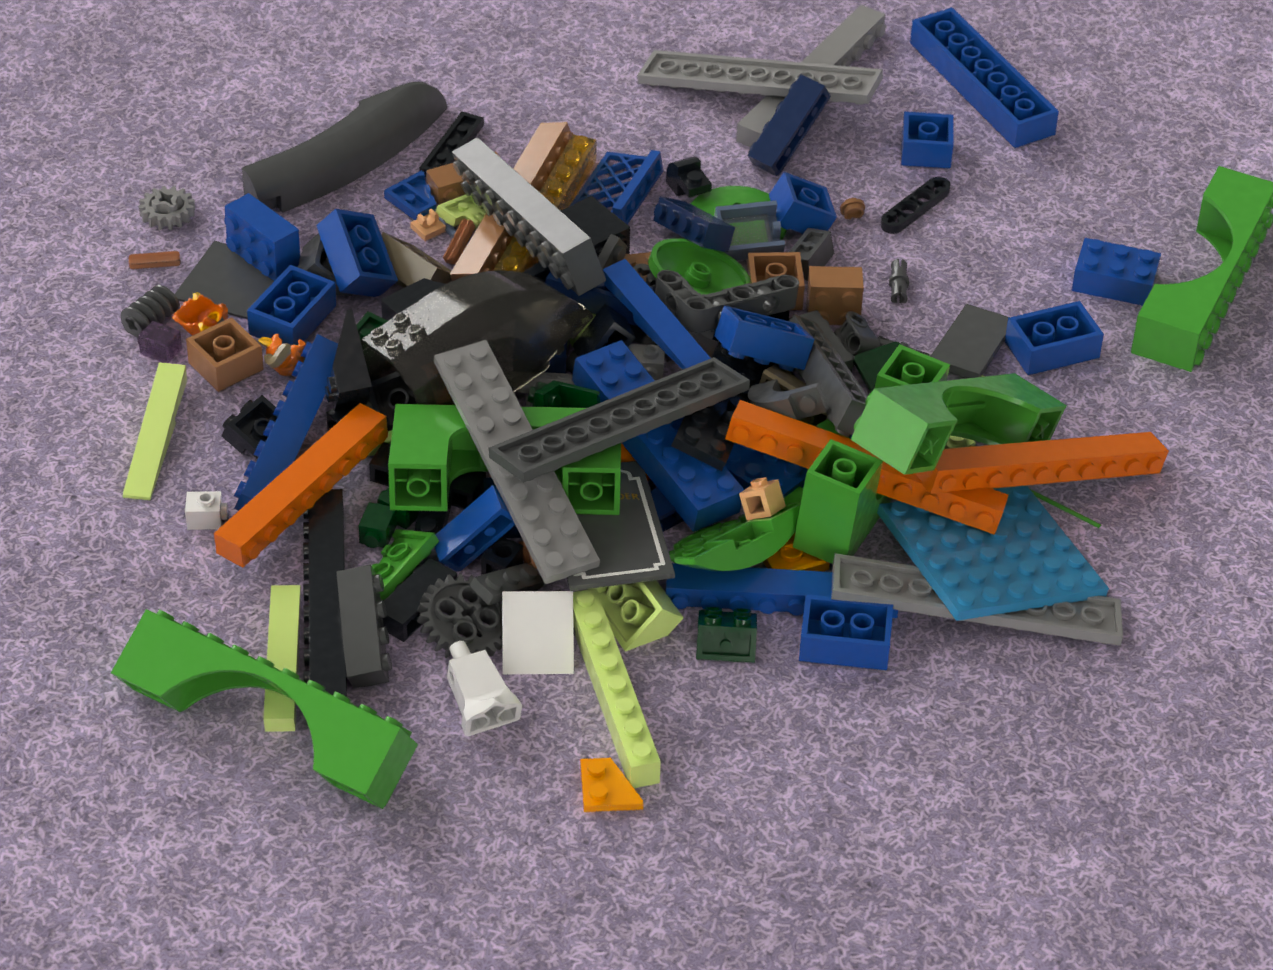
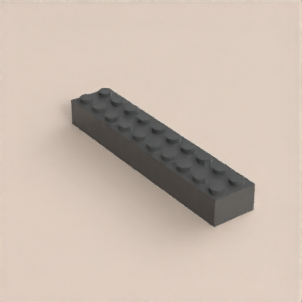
(528, 217)

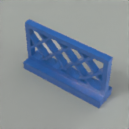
(633, 191)

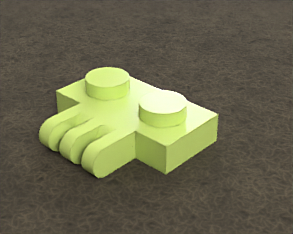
(461, 208)

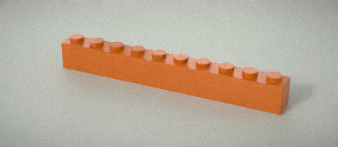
(803, 443)
(1045, 462)

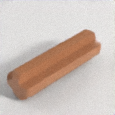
(459, 241)
(154, 260)

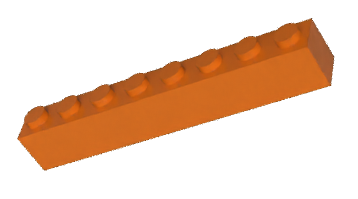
(300, 485)

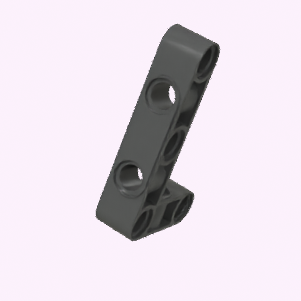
(702, 312)

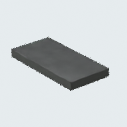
(972, 341)

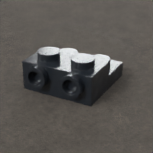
(248, 426)

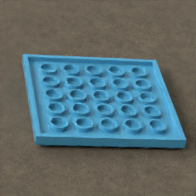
(990, 574)

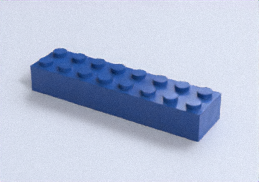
(984, 77)
(693, 487)

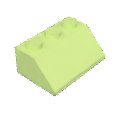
(639, 612)

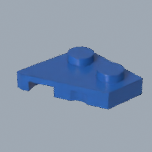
(411, 195)

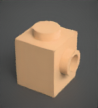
(762, 499)

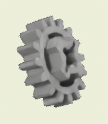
(167, 207)

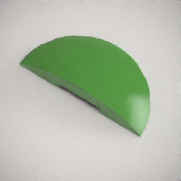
(737, 542)

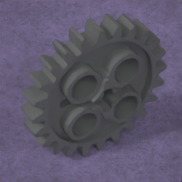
(462, 617)

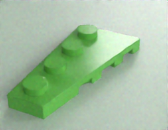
(403, 557)

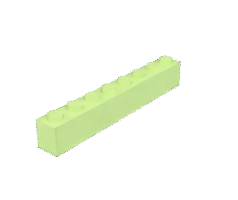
(614, 690)

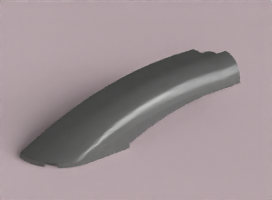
(347, 149)

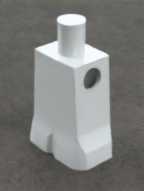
(480, 691)

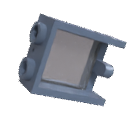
(754, 228)

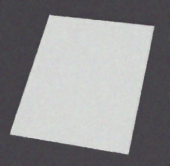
(537, 632)

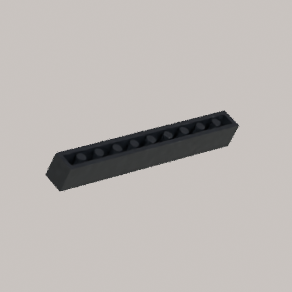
(323, 614)

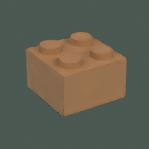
(768, 265)
(834, 292)
(224, 354)

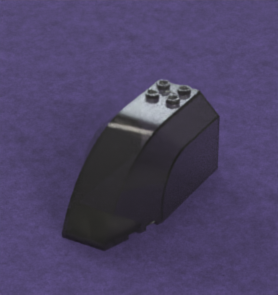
(512, 310)

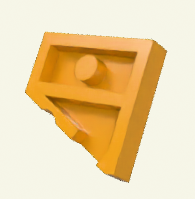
(606, 787)

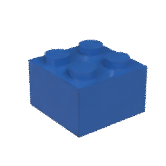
(927, 139)
(802, 204)

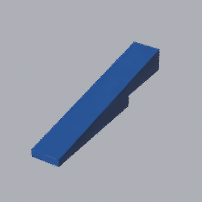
(653, 315)

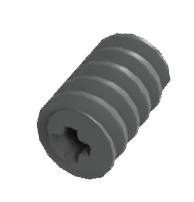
(150, 307)

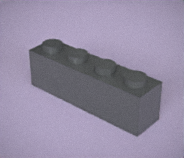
(363, 626)

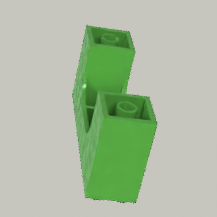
(435, 447)
(842, 483)

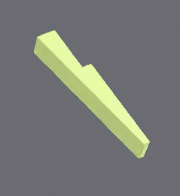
(156, 430)
(283, 653)

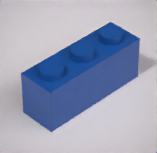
(473, 530)

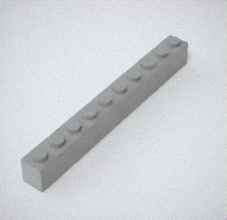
(838, 49)

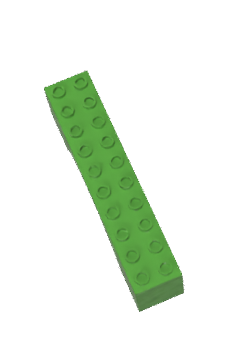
(1181, 316)
(914, 421)
(350, 742)

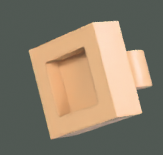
(428, 225)

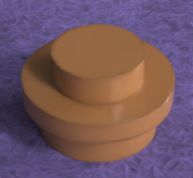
(852, 208)

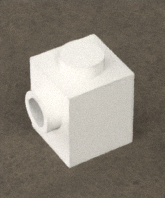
(205, 510)

